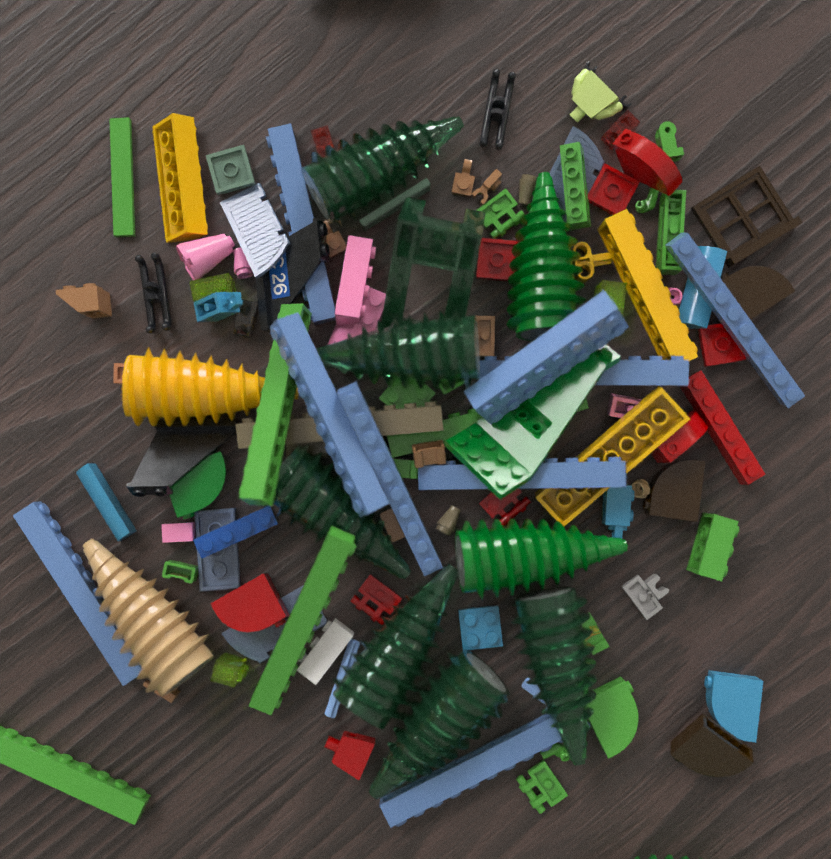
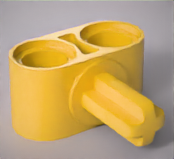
(589, 261)

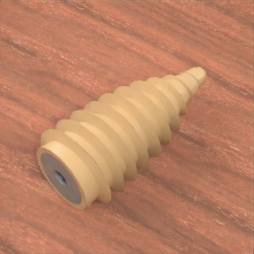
(147, 622)

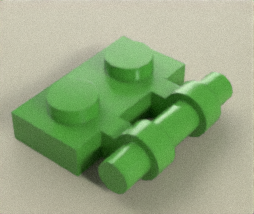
(497, 208)
(547, 783)

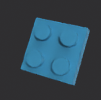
(480, 627)

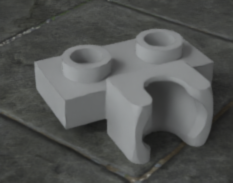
(645, 595)

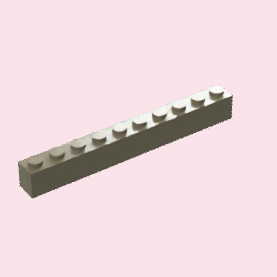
(389, 421)

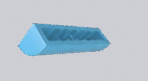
(693, 308)
(106, 501)

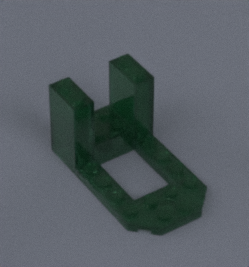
(436, 245)

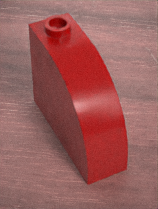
(646, 162)
(681, 439)
(252, 606)

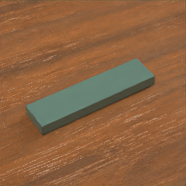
(394, 205)

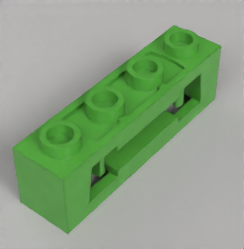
(575, 185)
(669, 226)

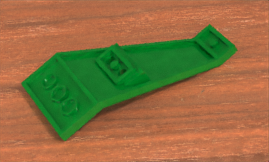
(512, 450)

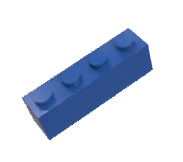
(235, 531)

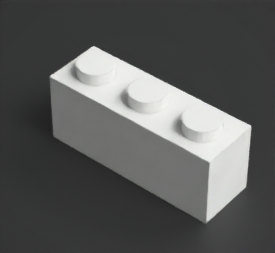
(324, 650)

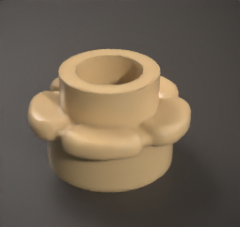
(639, 493)

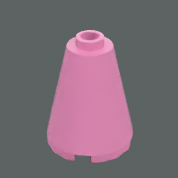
(204, 254)

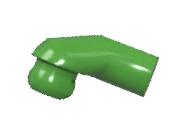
(649, 203)
(557, 750)

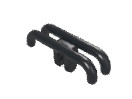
(497, 109)
(154, 293)

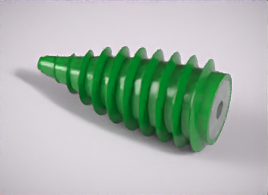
(543, 267)
(526, 555)

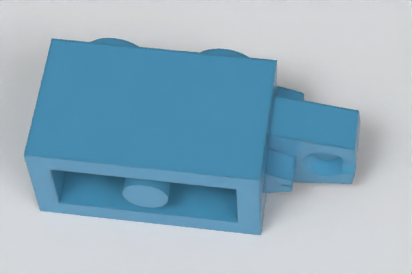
(217, 306)
(617, 509)

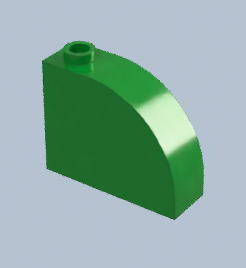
(199, 486)

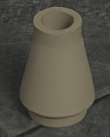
(526, 188)
(448, 521)

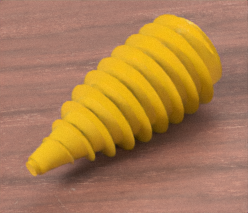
(186, 389)

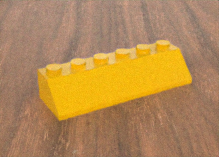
(179, 178)

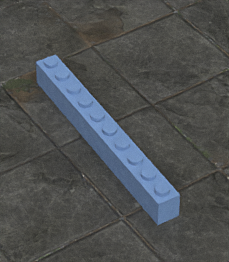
(299, 215)
(734, 319)
(627, 372)
(328, 414)
(549, 475)
(389, 478)
(75, 584)
(469, 770)

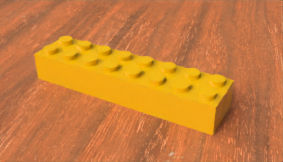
(645, 287)
(630, 438)

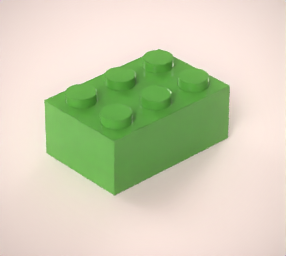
(713, 546)

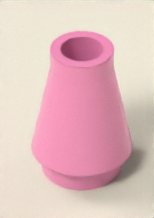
(241, 265)

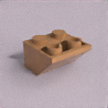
(87, 300)

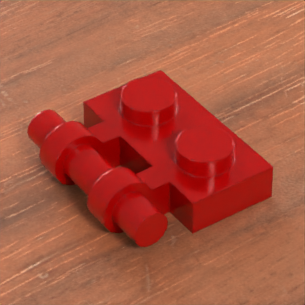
(495, 506)
(380, 595)

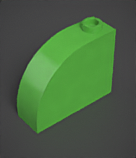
(614, 716)

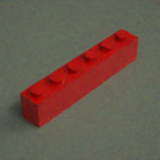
(722, 429)

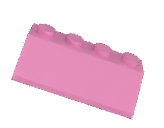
(354, 280)
(373, 313)

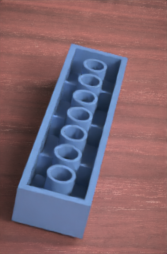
(547, 358)

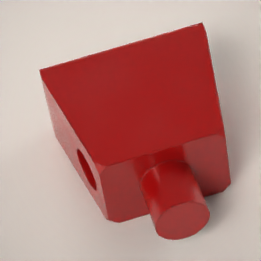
(351, 752)

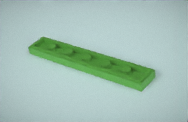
(122, 177)

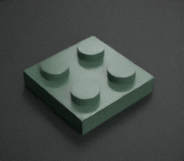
(230, 170)

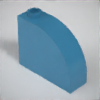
(734, 702)

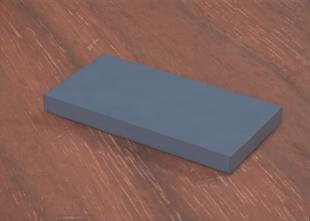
(221, 568)

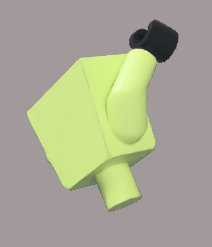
(594, 97)

